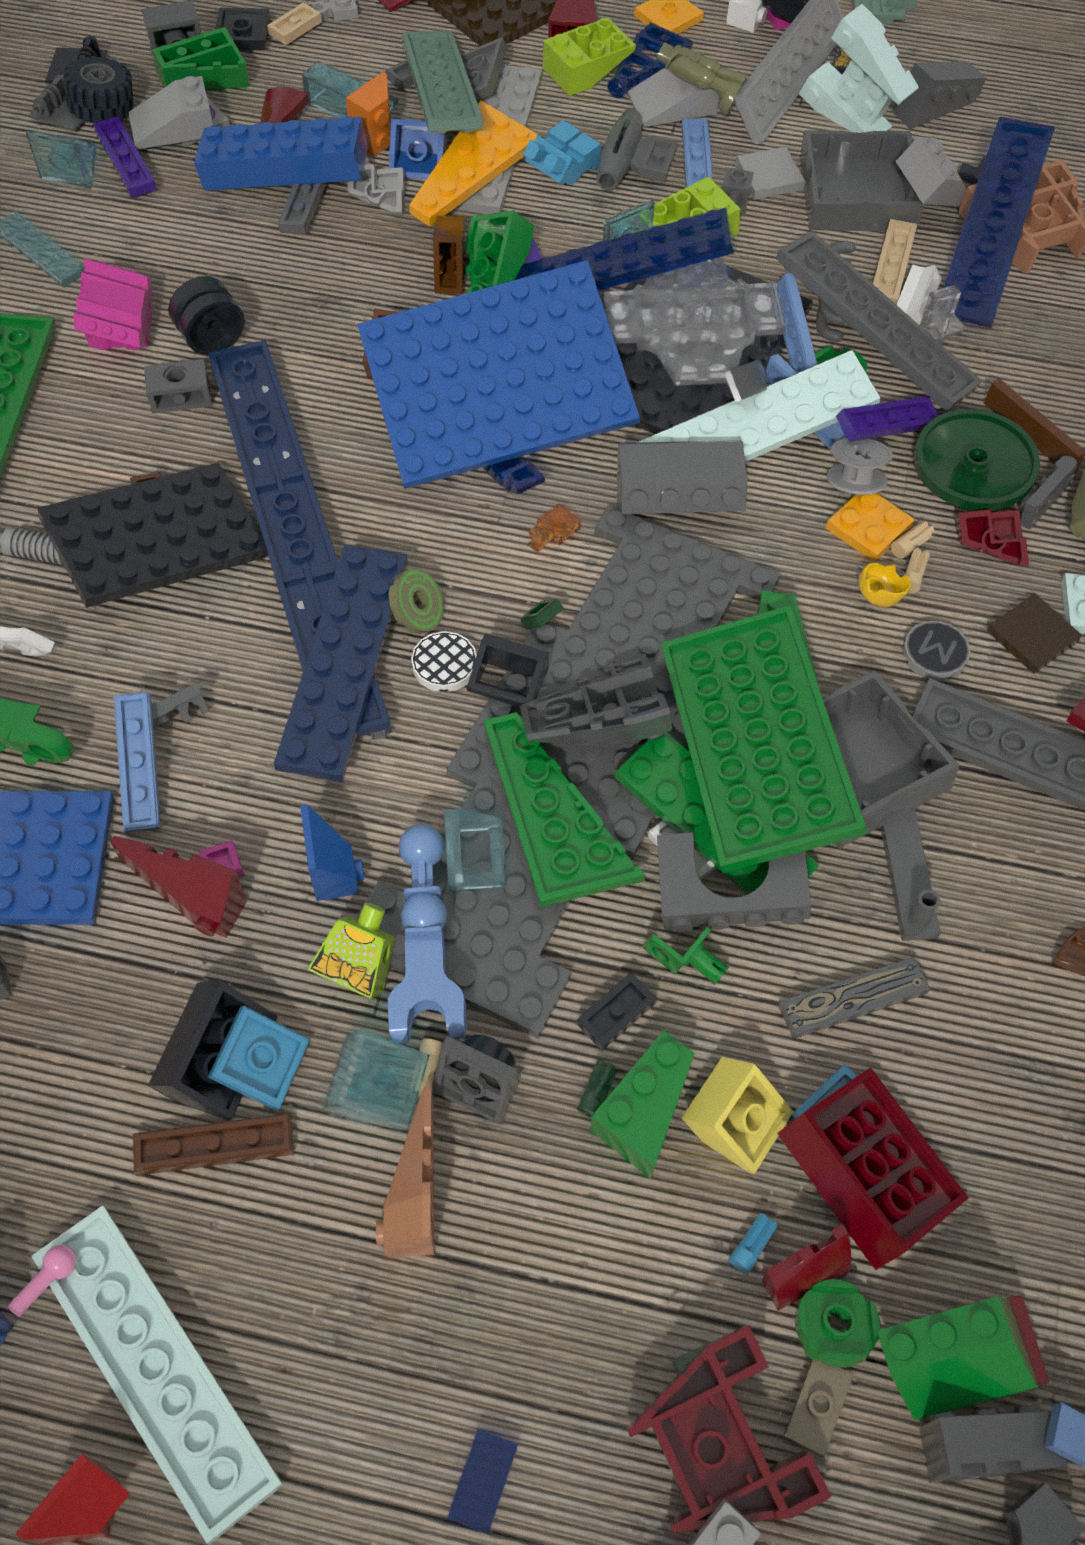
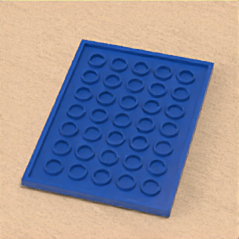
(497, 374)

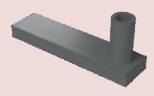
(910, 879)

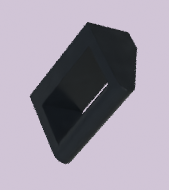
(511, 657)

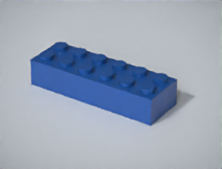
(282, 153)

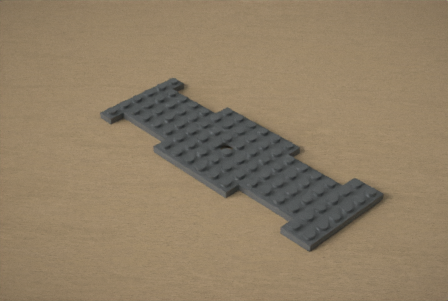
(648, 594)

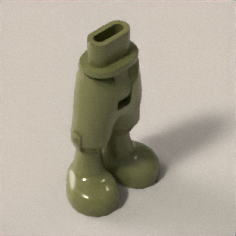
(703, 73)

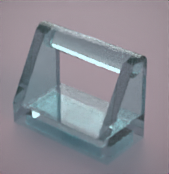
(465, 878)

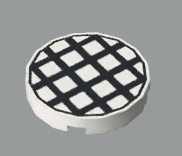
(443, 661)

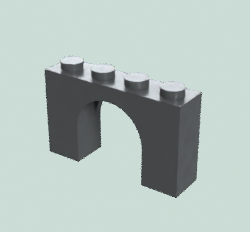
(690, 904)

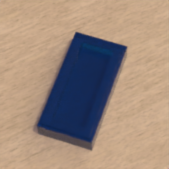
(482, 1482)

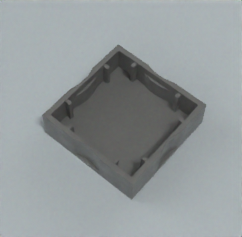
(856, 180)
(886, 752)

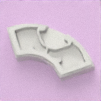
(25, 640)

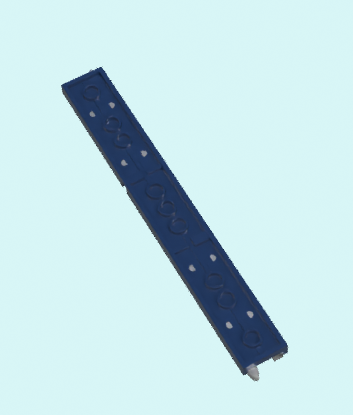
(283, 500)

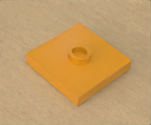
(669, 14)

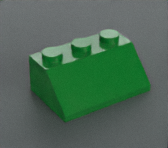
(958, 1358)

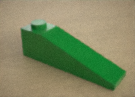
(497, 248)

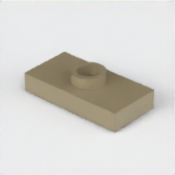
(818, 1407)

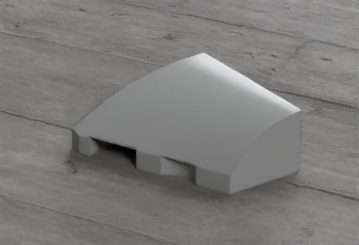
(381, 188)

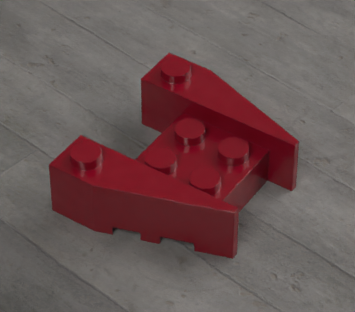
(714, 1447)

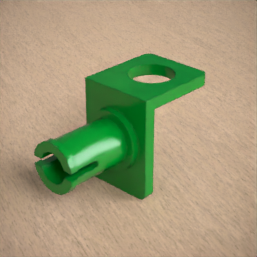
(696, 955)

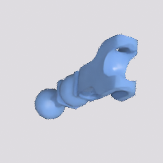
(425, 960)

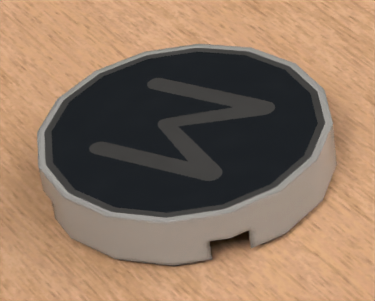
(936, 650)

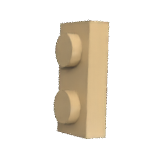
(294, 23)

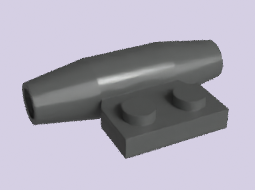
(626, 150)

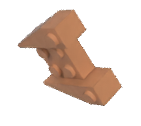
(1052, 218)

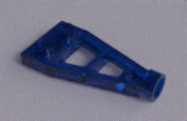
(652, 39)

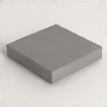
(773, 172)

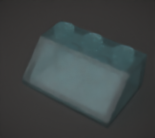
(330, 87)

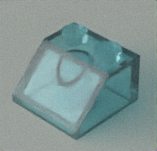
(376, 1081)

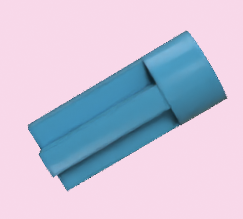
(747, 1252)

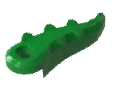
(31, 739)

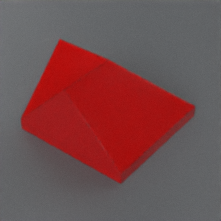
(76, 1505)

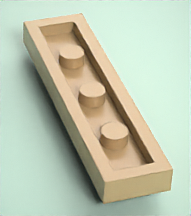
(894, 258)

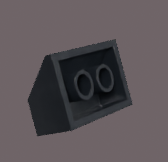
(195, 1046)

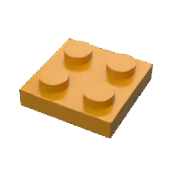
(870, 524)

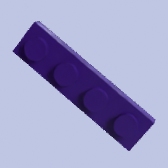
(125, 157)
(886, 418)

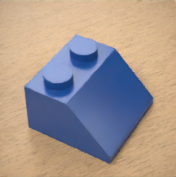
(415, 148)

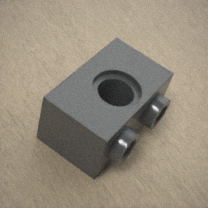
(177, 386)

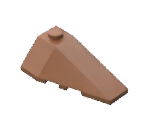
(409, 1206)

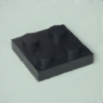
(245, 26)

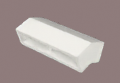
(917, 289)

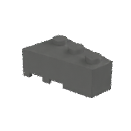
(940, 91)
(988, 1444)

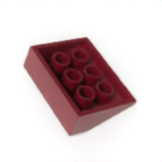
(873, 1168)

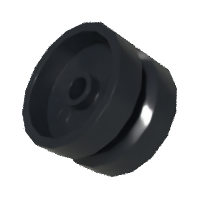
(206, 315)

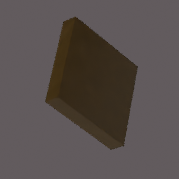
(1034, 633)

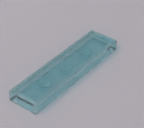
(40, 249)

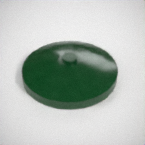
(976, 460)

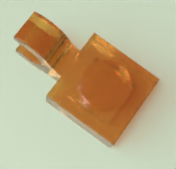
(554, 526)

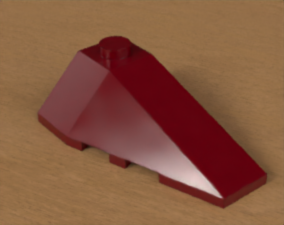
(197, 888)

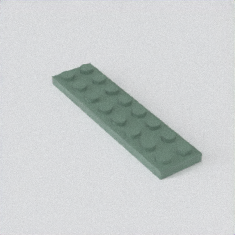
(441, 82)

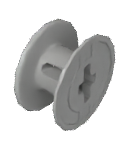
(859, 466)

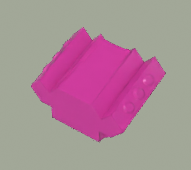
(113, 307)

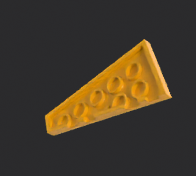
(471, 164)

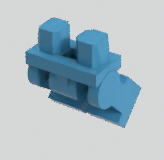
(563, 153)

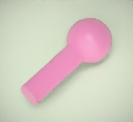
(57, 1264)

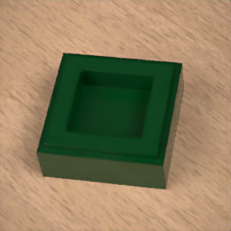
(541, 613)

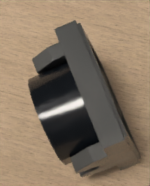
(477, 1075)

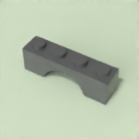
(1041, 1519)

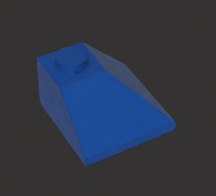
(329, 859)

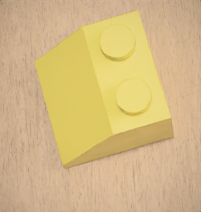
(738, 1113)

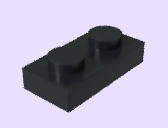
(616, 1011)

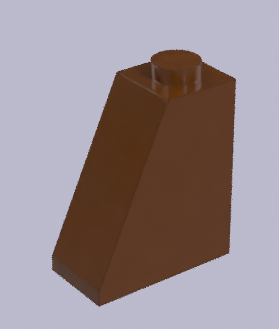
(448, 254)

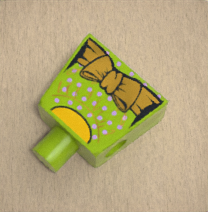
(357, 953)

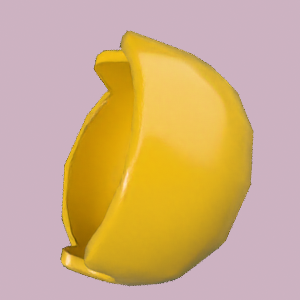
(883, 585)

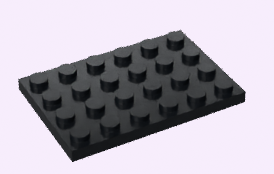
(152, 533)

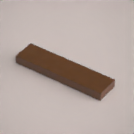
(1046, 436)
(212, 1144)

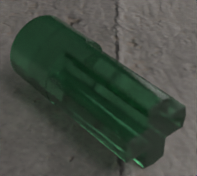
(597, 1088)

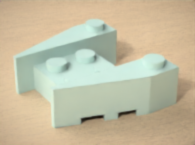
(869, 81)

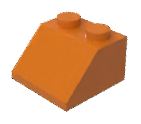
(373, 107)

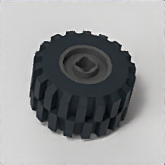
(98, 89)

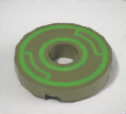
(429, 597)

